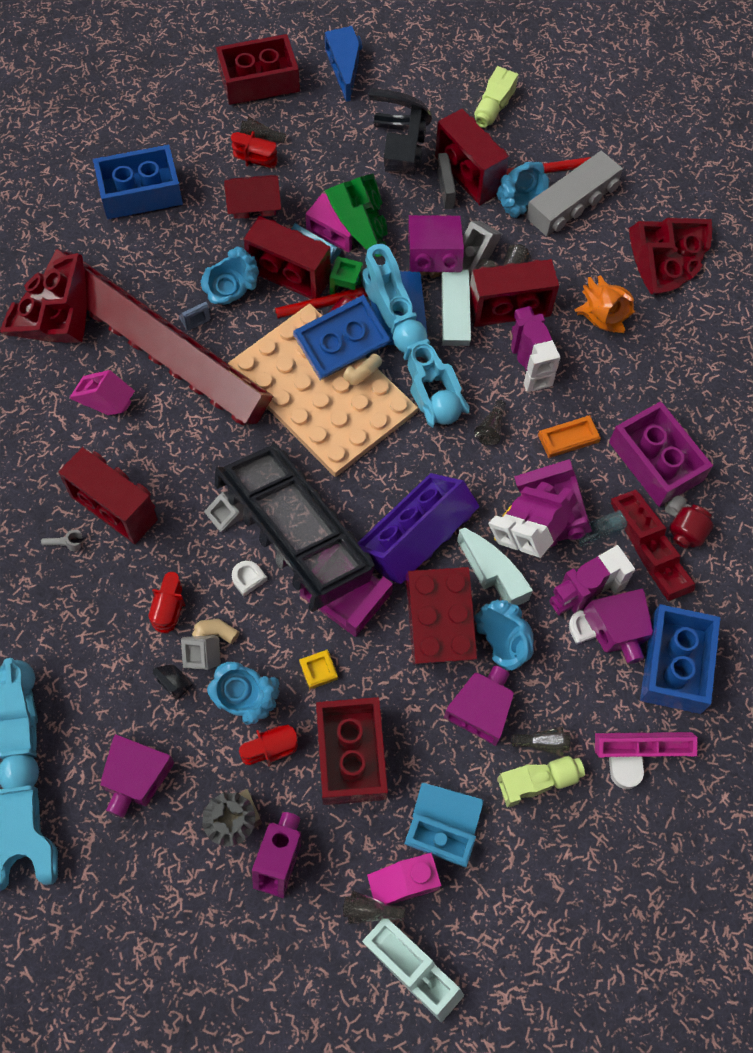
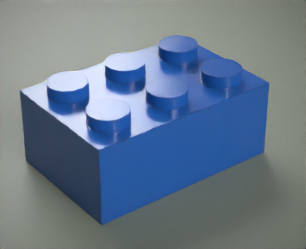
(137, 181)
(680, 659)

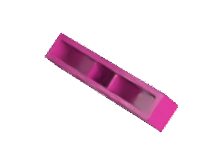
(645, 744)

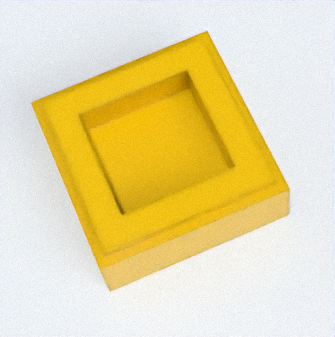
(318, 669)

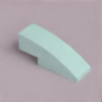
(456, 309)
(494, 568)
(413, 969)

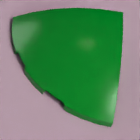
(357, 208)

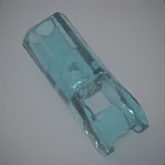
(604, 527)

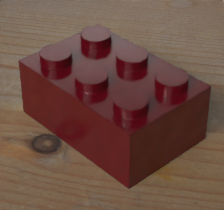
(258, 69)
(471, 155)
(252, 195)
(289, 257)
(503, 289)
(109, 494)
(441, 615)
(351, 751)

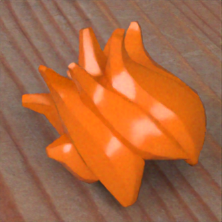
(606, 305)

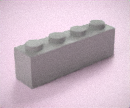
(574, 193)

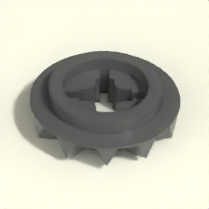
(242, 826)

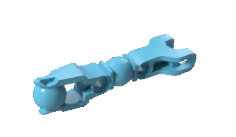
(411, 338)
(18, 774)

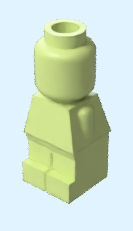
(496, 97)
(536, 779)

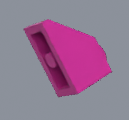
(325, 223)
(103, 393)
(405, 880)

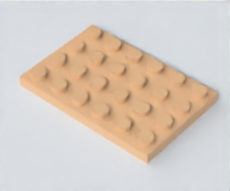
(326, 415)

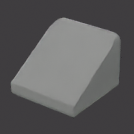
(223, 513)
(200, 652)

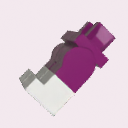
(534, 349)
(535, 519)
(604, 572)

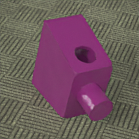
(621, 623)
(482, 705)
(133, 774)
(277, 856)

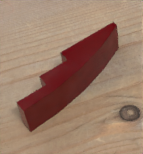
(652, 545)

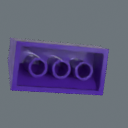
(418, 525)

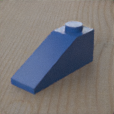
(343, 53)

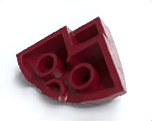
(669, 251)
(53, 304)

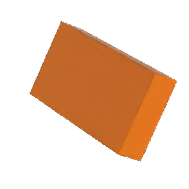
(569, 436)

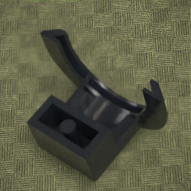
(402, 151)

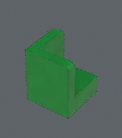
(346, 274)

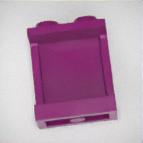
(435, 243)
(560, 476)
(358, 606)

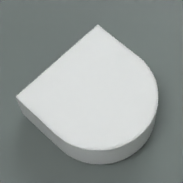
(247, 577)
(580, 628)
(626, 771)

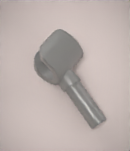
(675, 505)
(65, 541)

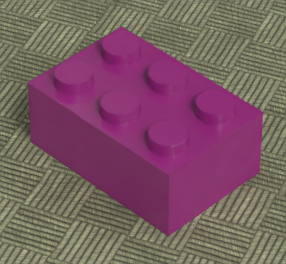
(660, 453)

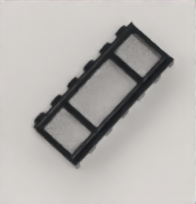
(296, 524)

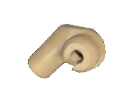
(357, 375)
(216, 627)

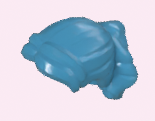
(521, 187)
(230, 277)
(506, 633)
(243, 692)

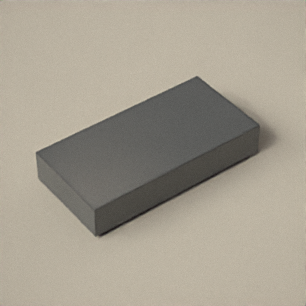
(446, 181)

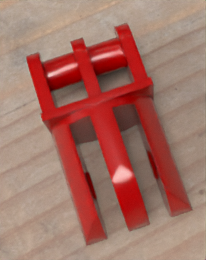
(254, 149)
(166, 604)
(269, 745)

